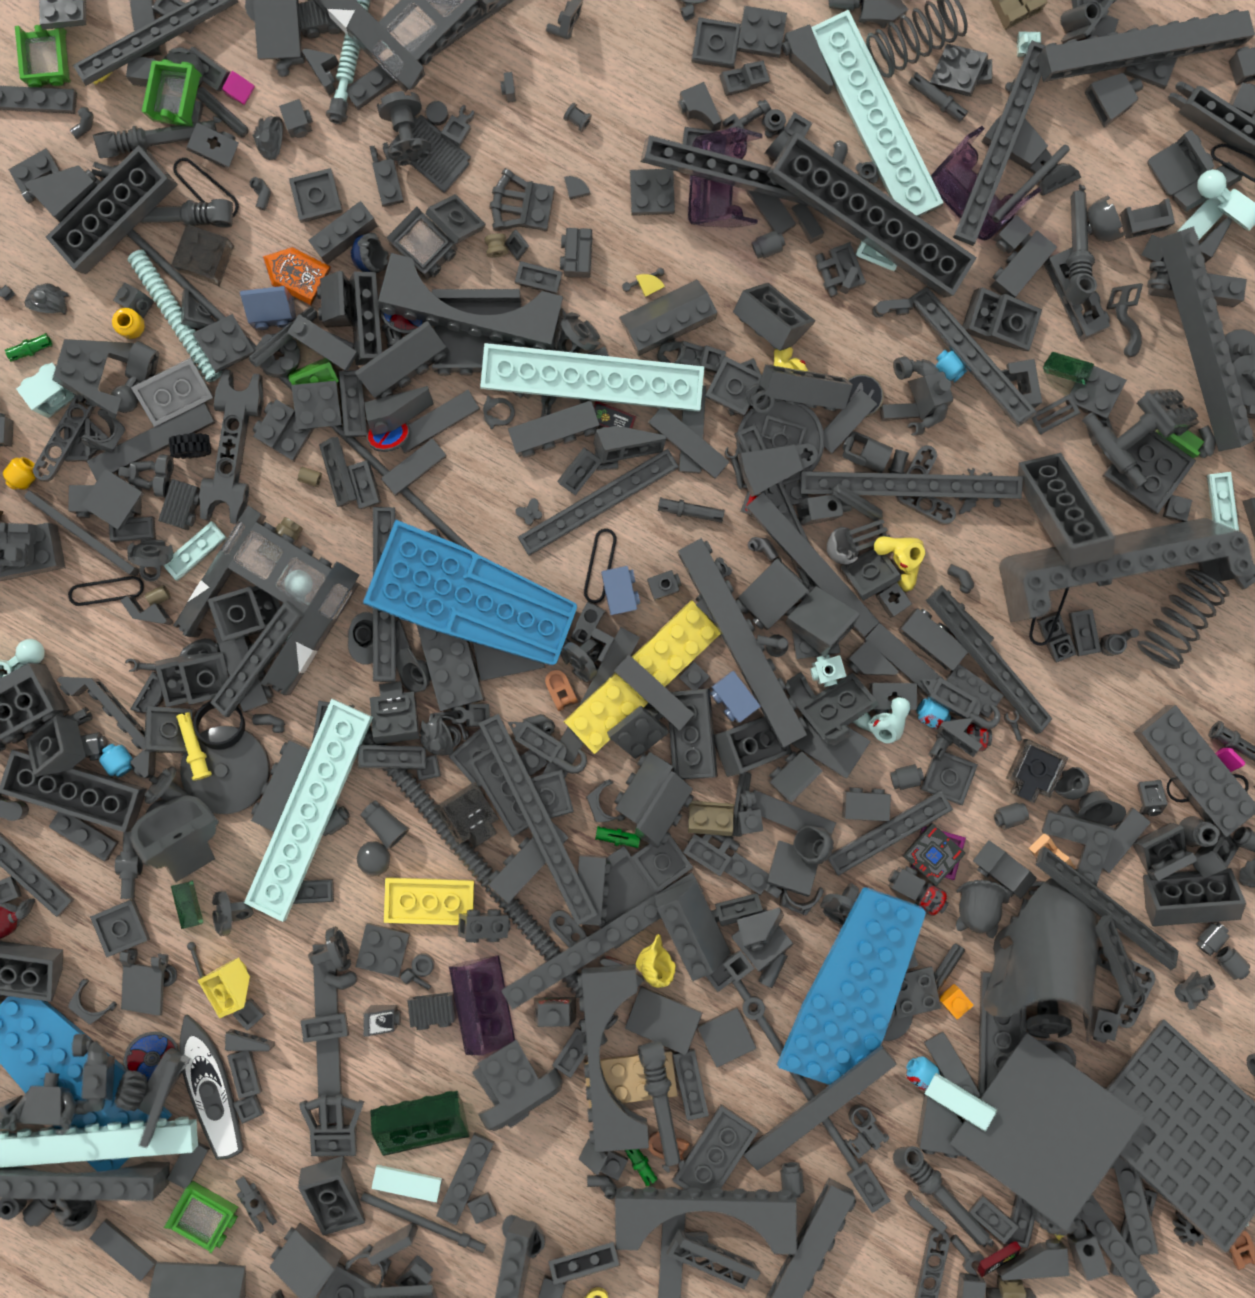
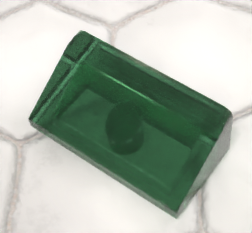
(1068, 368)
(187, 904)

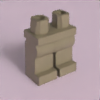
(1014, 11)

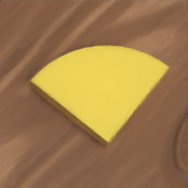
(649, 283)

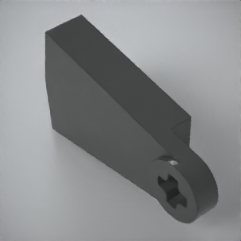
(1029, 148)
(770, 466)

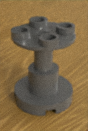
(400, 111)

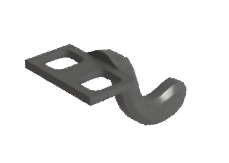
(1134, 345)

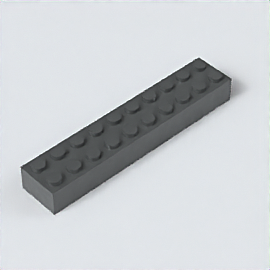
(871, 215)

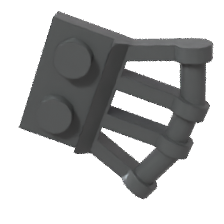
(535, 208)
(332, 1139)

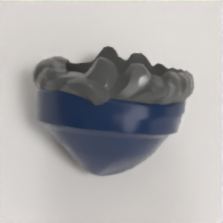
(369, 254)

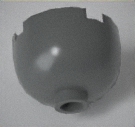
(1104, 221)

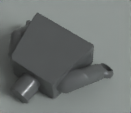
(44, 1106)

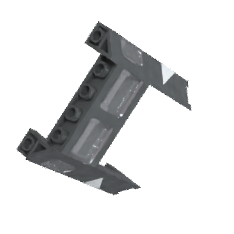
(406, 33)
(286, 574)

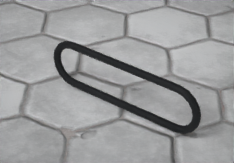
(591, 563)
(103, 582)

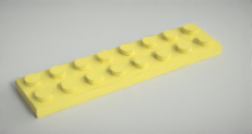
(661, 656)

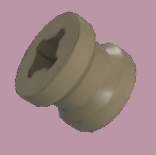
(496, 245)

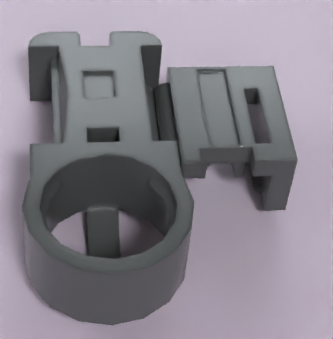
(866, 1137)

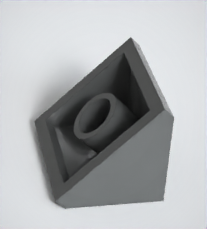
(1160, 844)

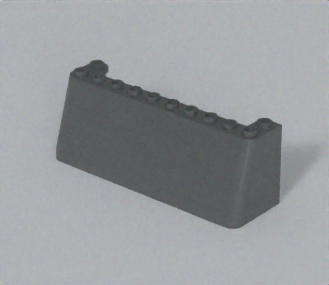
(1215, 547)

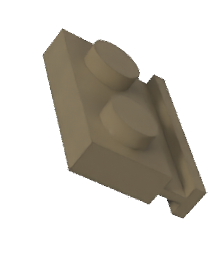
(710, 818)

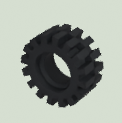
(189, 445)

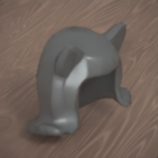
(981, 906)

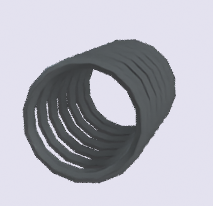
(941, 15)
(1173, 663)

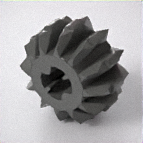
(131, 1091)
(1186, 1234)

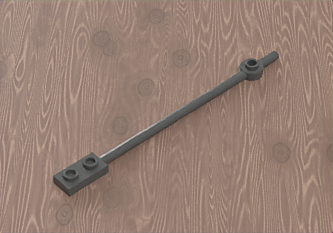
(860, 1174)

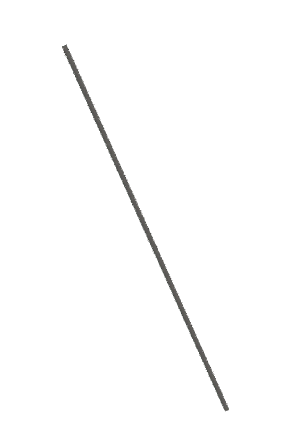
(358, 447)

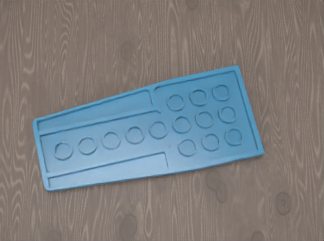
(467, 596)
(854, 989)
(38, 1042)

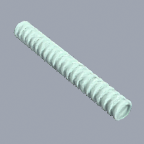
(172, 311)

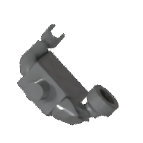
(930, 392)
(97, 1074)

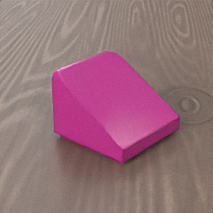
(238, 88)
(1230, 758)

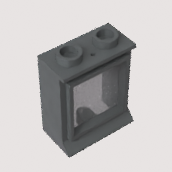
(424, 242)

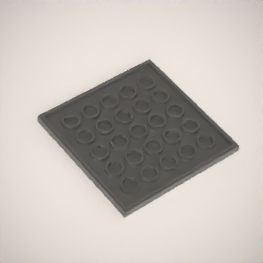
(1050, 1131)

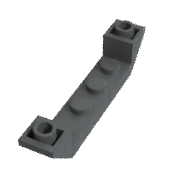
(145, 761)

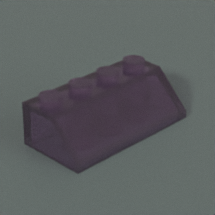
(481, 1005)

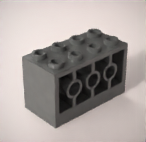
(28, 702)

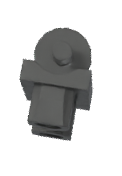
(1194, 989)

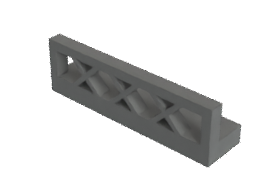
(713, 1254)

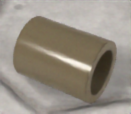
(309, 476)
(158, 595)

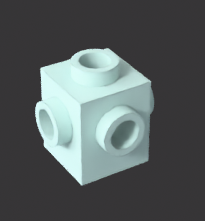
(835, 667)

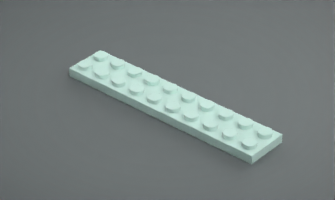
(875, 115)
(592, 377)
(308, 810)

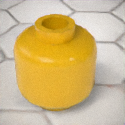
(128, 323)
(19, 473)

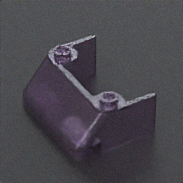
(956, 179)
(712, 201)

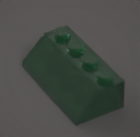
(419, 1123)

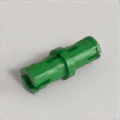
(28, 347)
(631, 839)
(641, 1164)

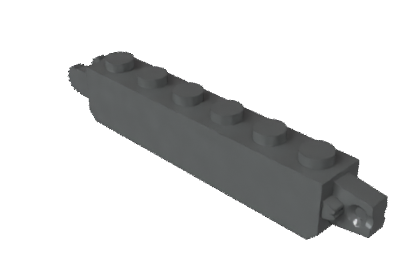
(1216, 116)

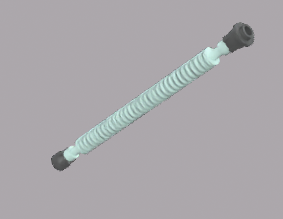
(345, 75)

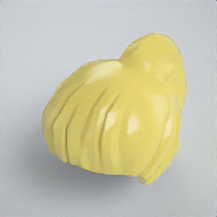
(656, 964)

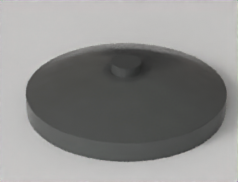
(236, 772)

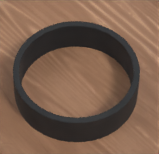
(218, 745)

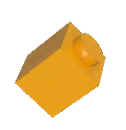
(955, 1001)

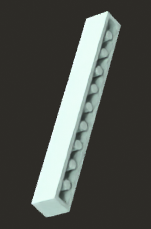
(96, 1142)

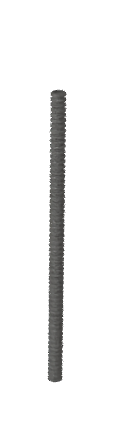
(480, 870)

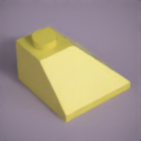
(226, 987)

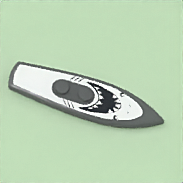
(210, 1091)

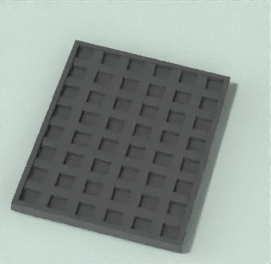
(1194, 1134)

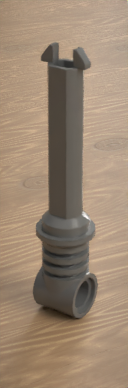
(112, 144)
(217, 213)
(1081, 260)
(657, 1085)
(931, 1184)

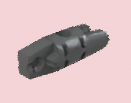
(251, 1192)

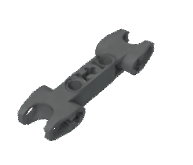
(236, 407)

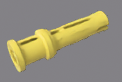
(195, 756)

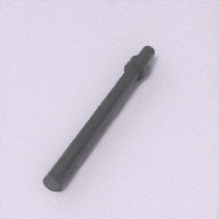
(463, 1239)

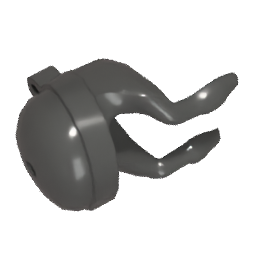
(76, 1214)

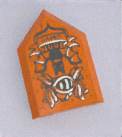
(296, 272)

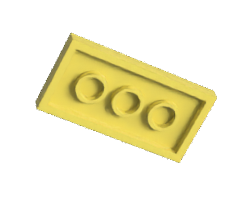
(427, 900)

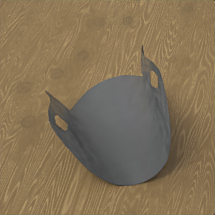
(1049, 955)

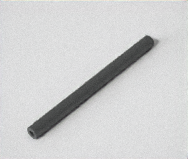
(1008, 206)

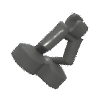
(160, 483)

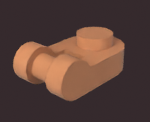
(556, 682)
(656, 1148)
(1242, 1244)

